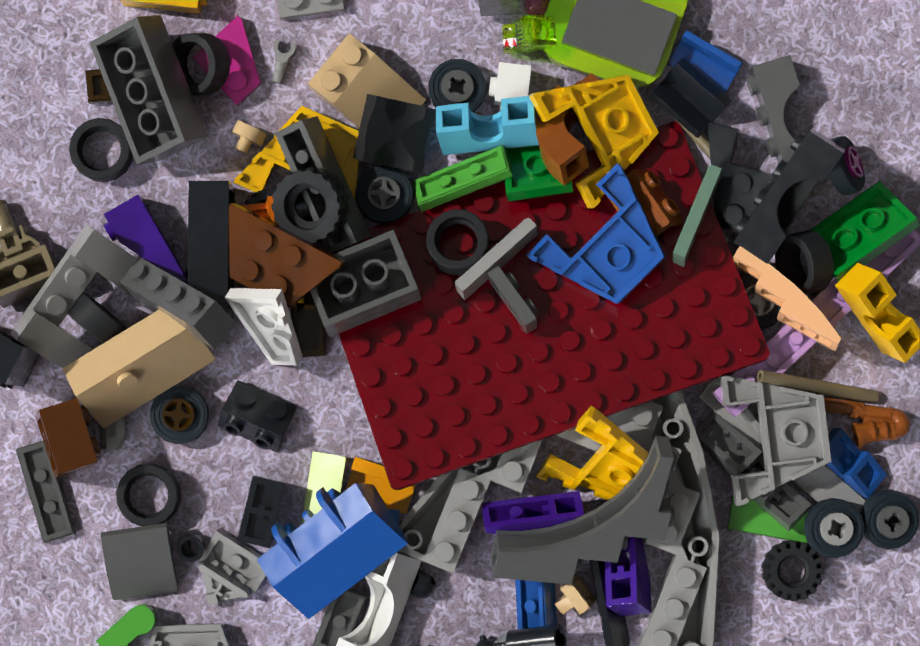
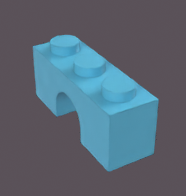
(465, 132)

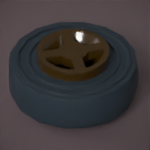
(167, 413)

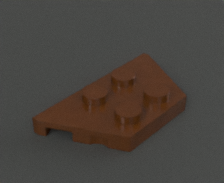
(274, 258)

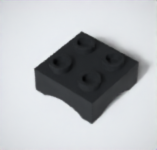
(394, 133)

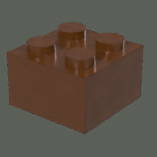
(67, 437)

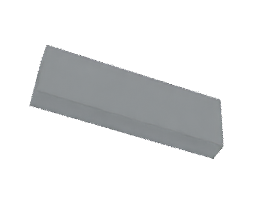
(498, 255)

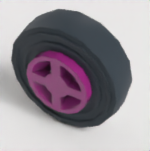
(848, 173)

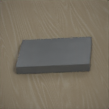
(620, 32)

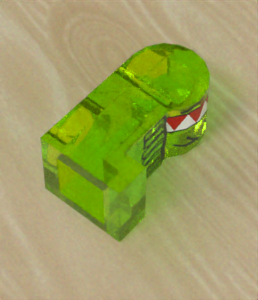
(525, 34)

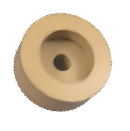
(248, 136)

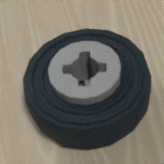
(822, 527)

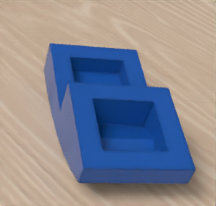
(854, 466)

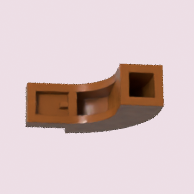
(558, 148)

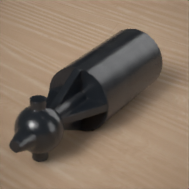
(535, 636)

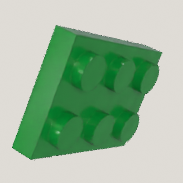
(865, 228)

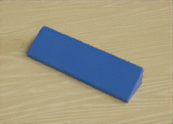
(535, 604)

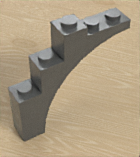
(599, 535)

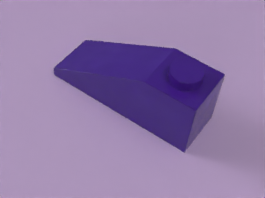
(139, 232)
(531, 512)
(629, 581)

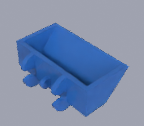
(332, 547)

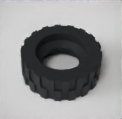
(335, 200)

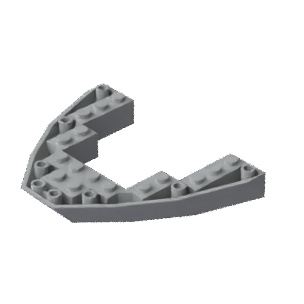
(687, 595)

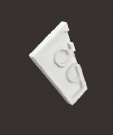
(268, 322)

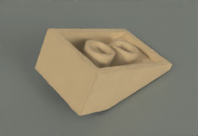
(354, 73)

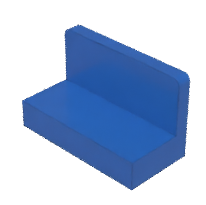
(707, 59)

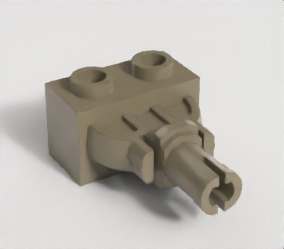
(23, 262)

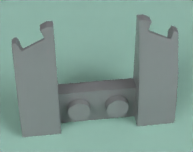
(40, 322)

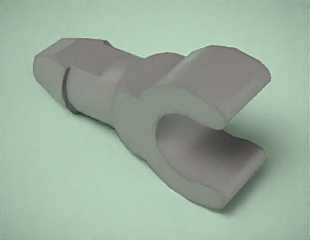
(281, 61)

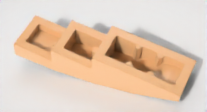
(796, 308)

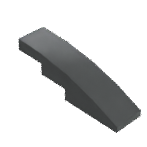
(739, 456)

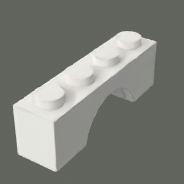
(389, 592)

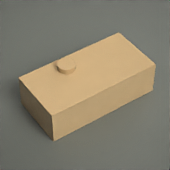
(136, 367)

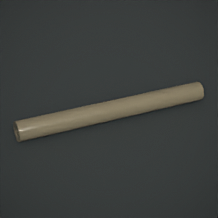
(817, 386)

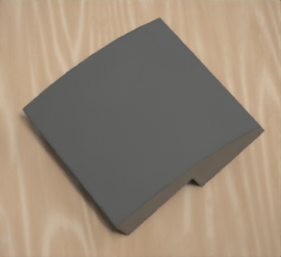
(139, 561)

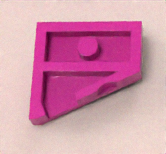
(243, 73)

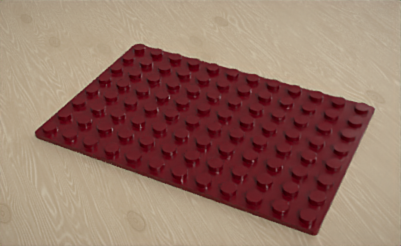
(466, 381)

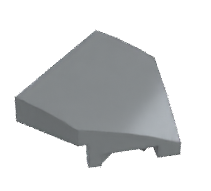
(229, 568)

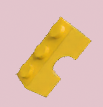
(870, 300)

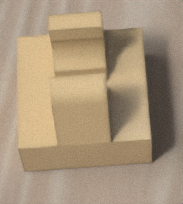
(575, 596)

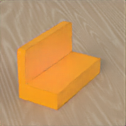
(375, 474)

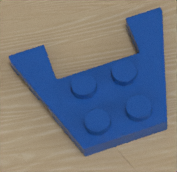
(617, 254)

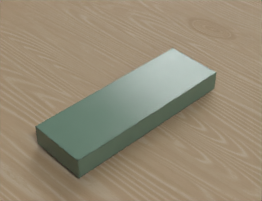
(696, 215)

